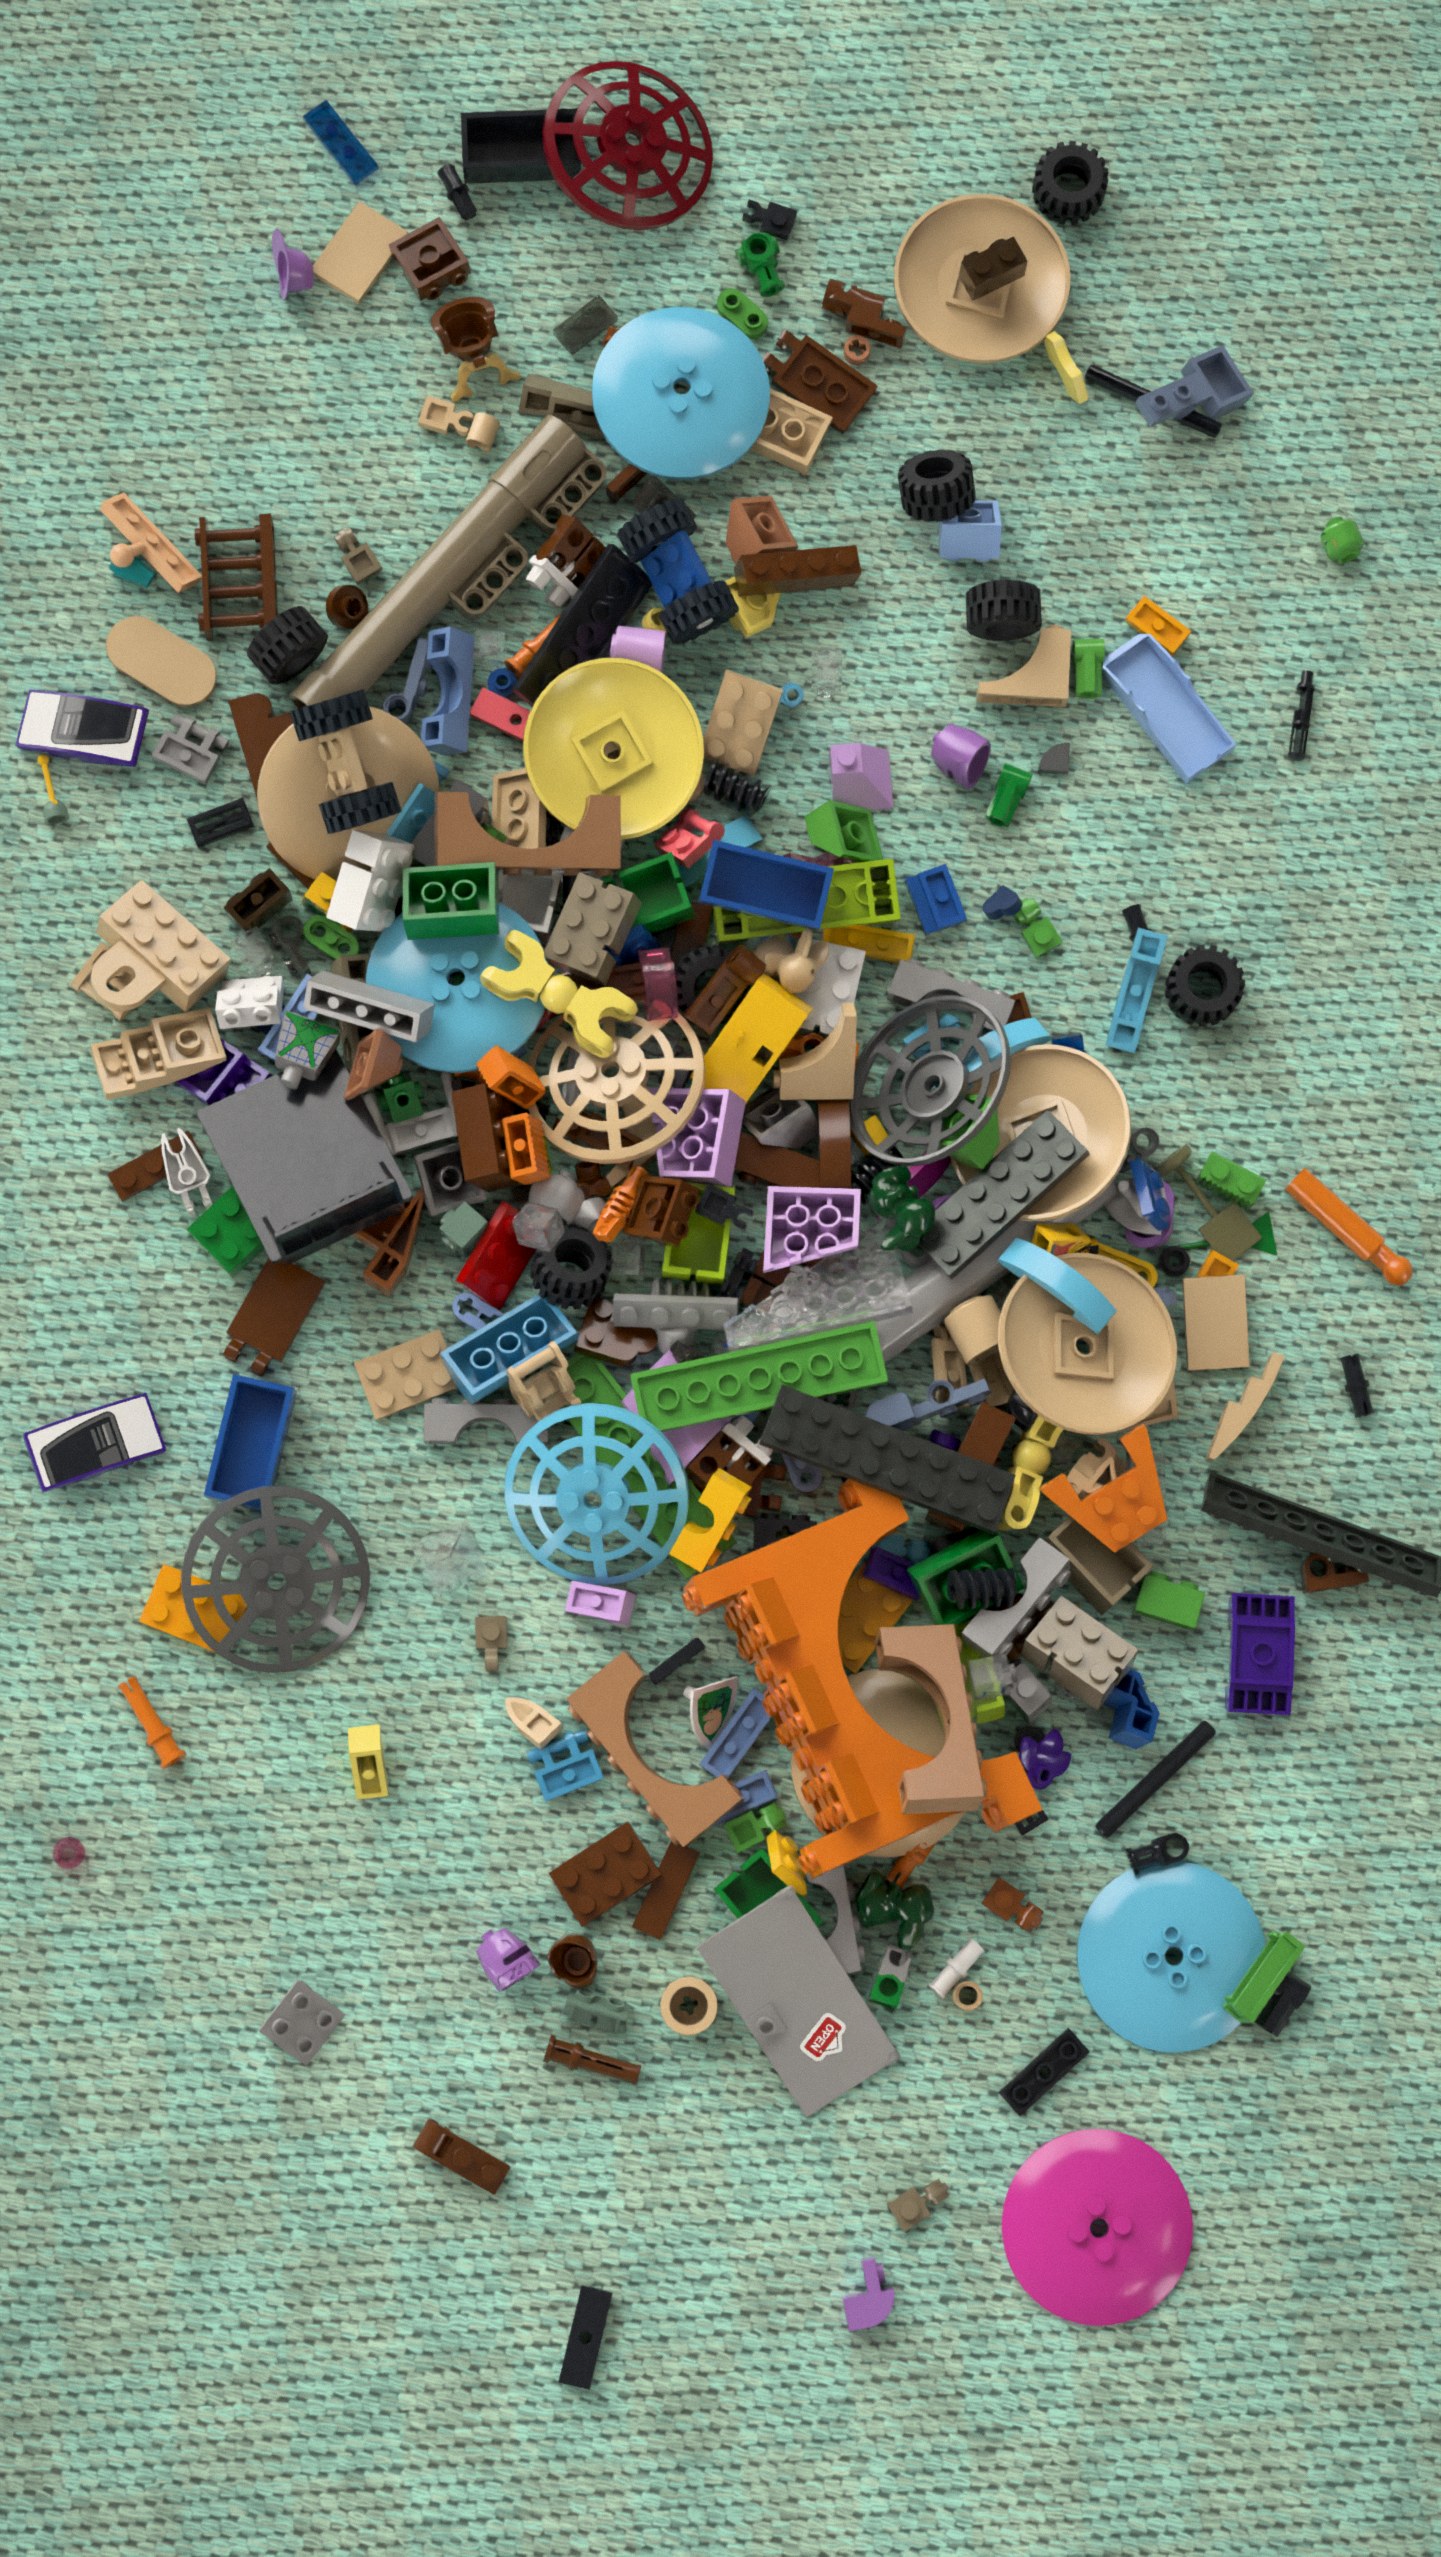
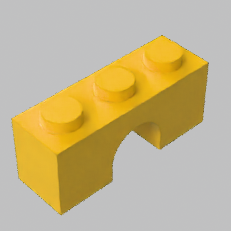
(725, 1498)

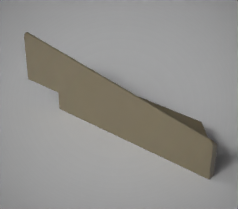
(560, 400)

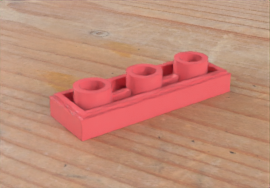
(499, 713)

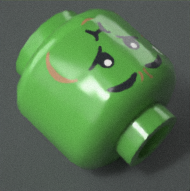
(1342, 540)

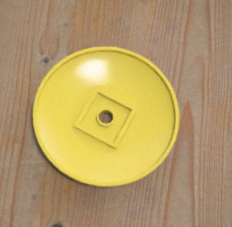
(623, 706)

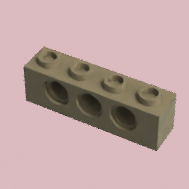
(354, 968)

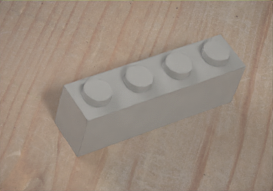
(369, 1006)

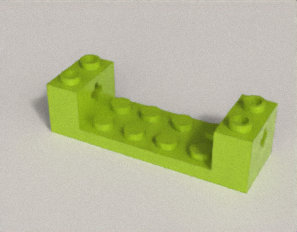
(856, 896)

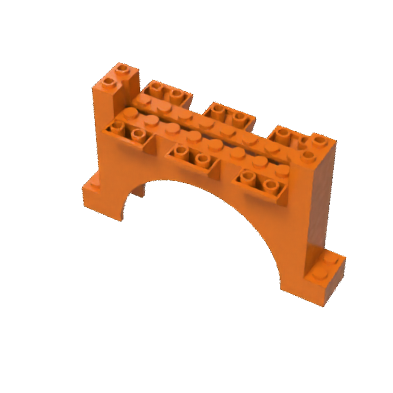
(787, 1622)

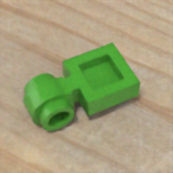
(1039, 935)
(747, 1831)

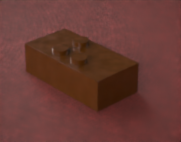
(981, 1443)

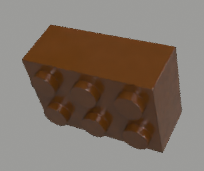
(481, 1136)

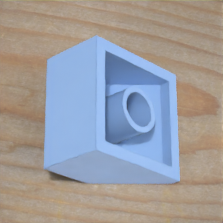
(972, 534)

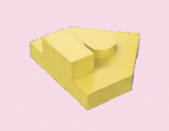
(754, 612)

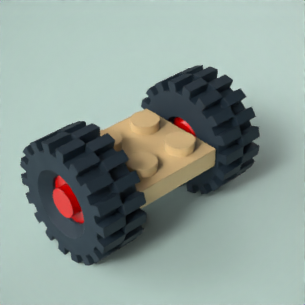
(345, 771)

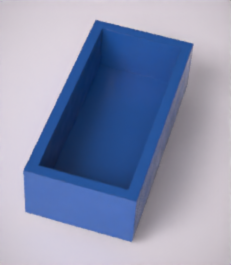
(766, 885)
(250, 1438)

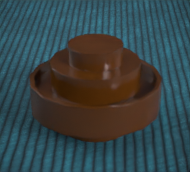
(346, 606)

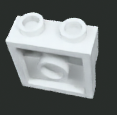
(250, 1002)

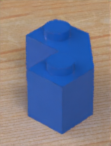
(1134, 1713)

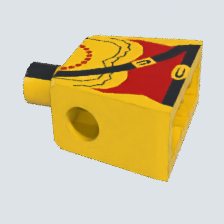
(1063, 1239)

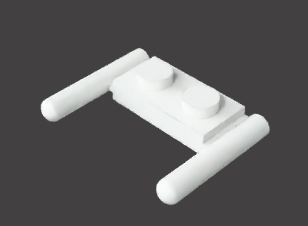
(418, 1131)

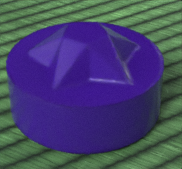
(944, 1440)

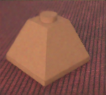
(757, 528)
(374, 1063)

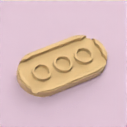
(161, 661)

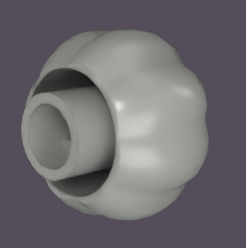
(559, 1193)

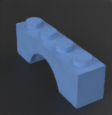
(451, 656)

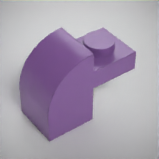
(874, 2305)

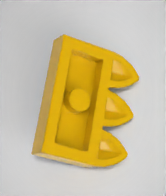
(785, 1861)

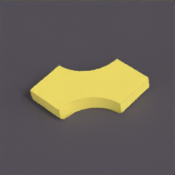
(1070, 374)

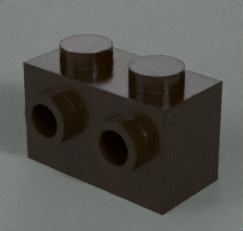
(992, 268)
(258, 901)

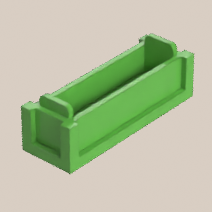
(1263, 1977)

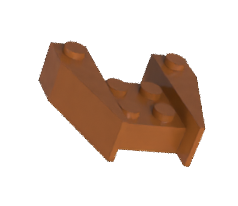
(394, 1245)

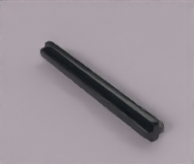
(1133, 391)
(1155, 1779)

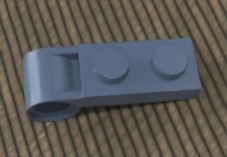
(415, 684)

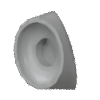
(589, 1213)

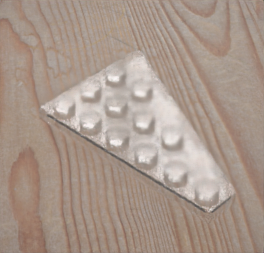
(831, 1295)

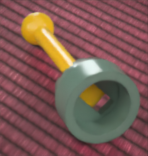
(55, 810)

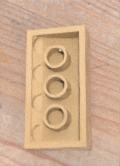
(792, 432)

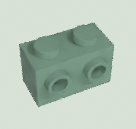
(462, 1230)

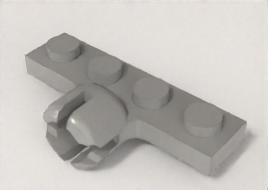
(673, 1315)

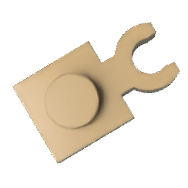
(440, 415)

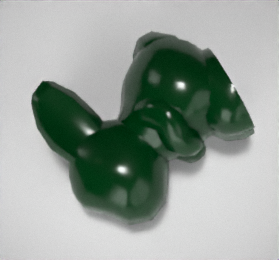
(896, 1200)
(883, 1902)

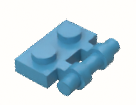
(567, 1774)

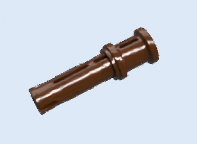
(572, 2055)

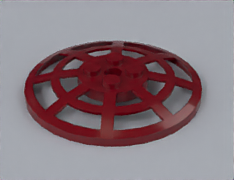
(622, 155)

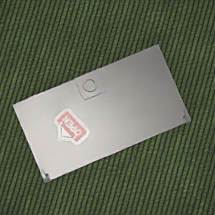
(798, 2001)

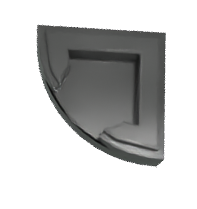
(1056, 760)

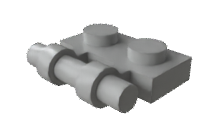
(187, 756)

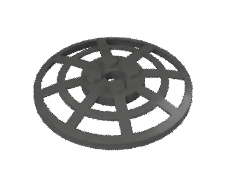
(923, 1075)
(272, 1559)

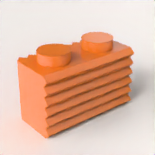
(510, 1077)
(525, 1148)

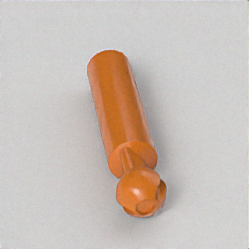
(1348, 1227)

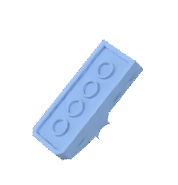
(1167, 706)

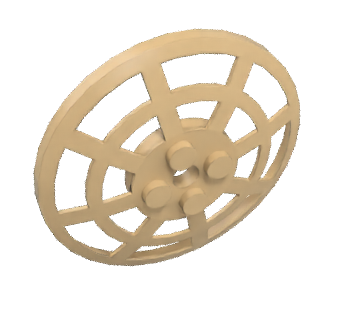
(620, 1089)

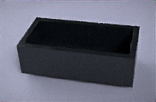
(510, 146)

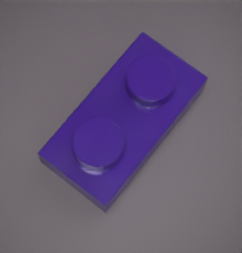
(890, 1572)

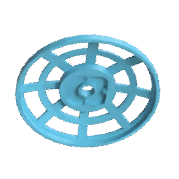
(604, 1480)

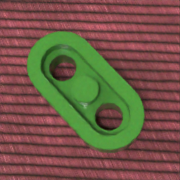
(742, 312)
(332, 940)

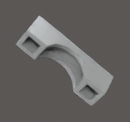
(916, 983)
(447, 1421)
(993, 1631)
(843, 1938)

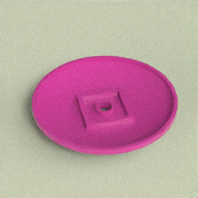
(1050, 2218)

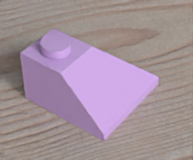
(861, 776)

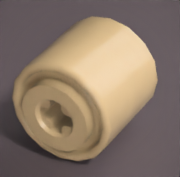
(975, 1328)
(679, 2019)

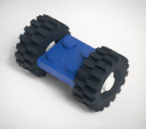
(663, 547)

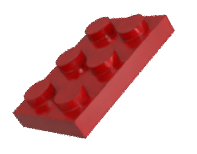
(496, 1260)

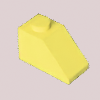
(367, 1761)

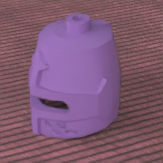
(961, 754)
(500, 1946)

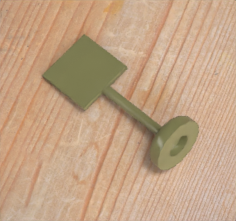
(1227, 1231)

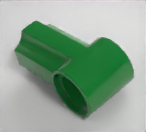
(1009, 790)

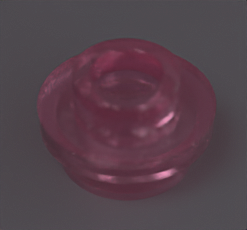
(58, 1853)

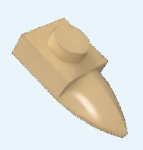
(532, 1721)

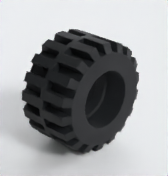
(1063, 203)
(936, 485)
(1003, 610)
(287, 645)
(689, 969)
(1198, 1009)
(570, 1287)

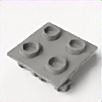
(301, 2022)

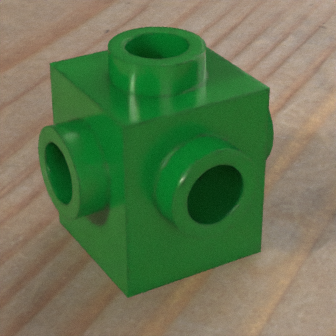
(405, 1107)

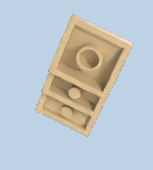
(158, 1053)

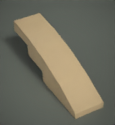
(1236, 1415)

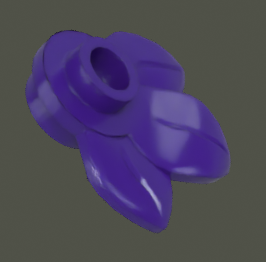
(1044, 1757)

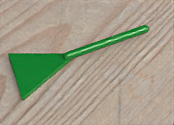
(1262, 1225)

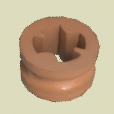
(862, 343)

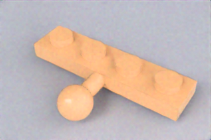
(149, 542)

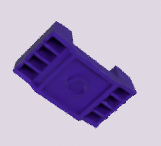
(1261, 1653)

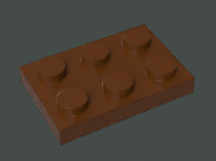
(605, 1874)

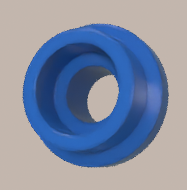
(504, 691)

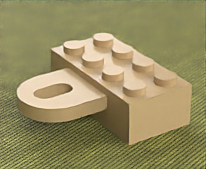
(157, 949)

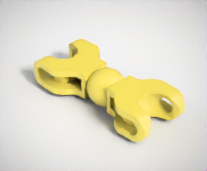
(558, 994)
(1030, 1461)

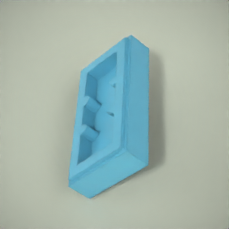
(413, 815)

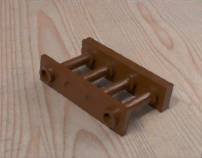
(264, 561)

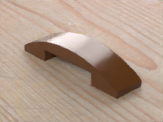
(834, 1143)

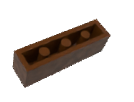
(797, 570)
(774, 1165)

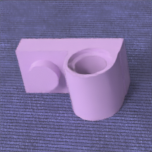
(601, 1603)

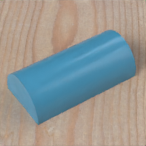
(480, 1359)

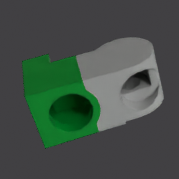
(890, 1977)

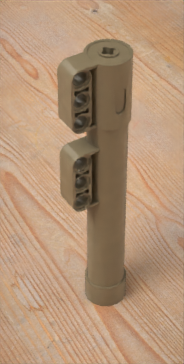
(463, 557)

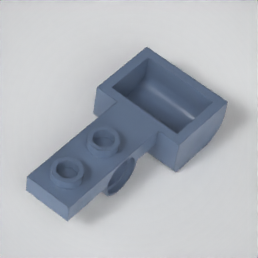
(1207, 381)
(903, 1414)

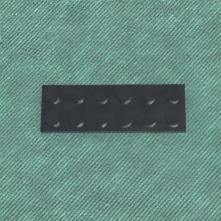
(588, 622)

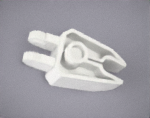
(188, 1176)

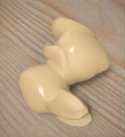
(792, 967)

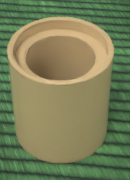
(483, 431)
(978, 1999)

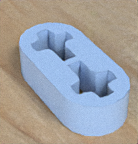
(479, 1306)

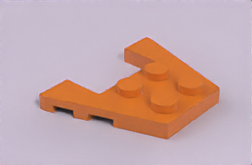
(1123, 1506)

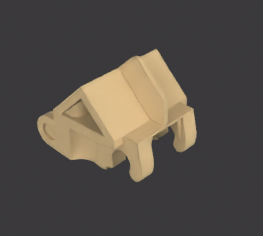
(547, 1388)
(1094, 1472)

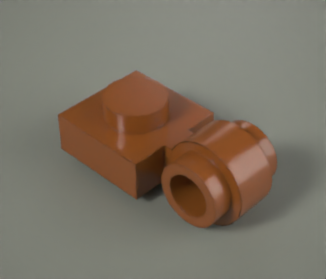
(1006, 1900)

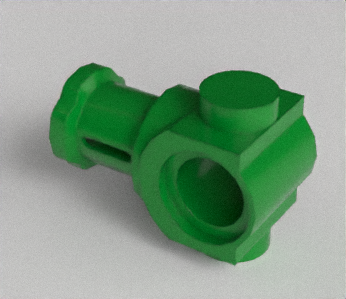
(763, 264)

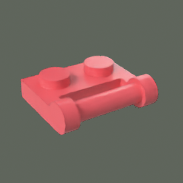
(686, 846)

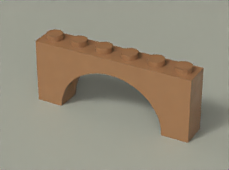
(590, 847)
(933, 1661)
(605, 1709)

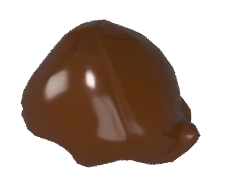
(573, 1960)

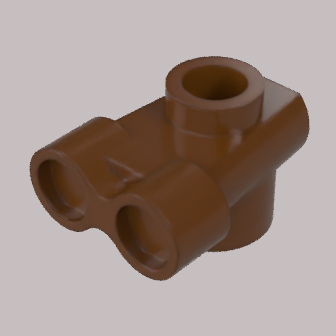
(590, 1179)

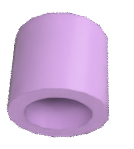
(639, 645)

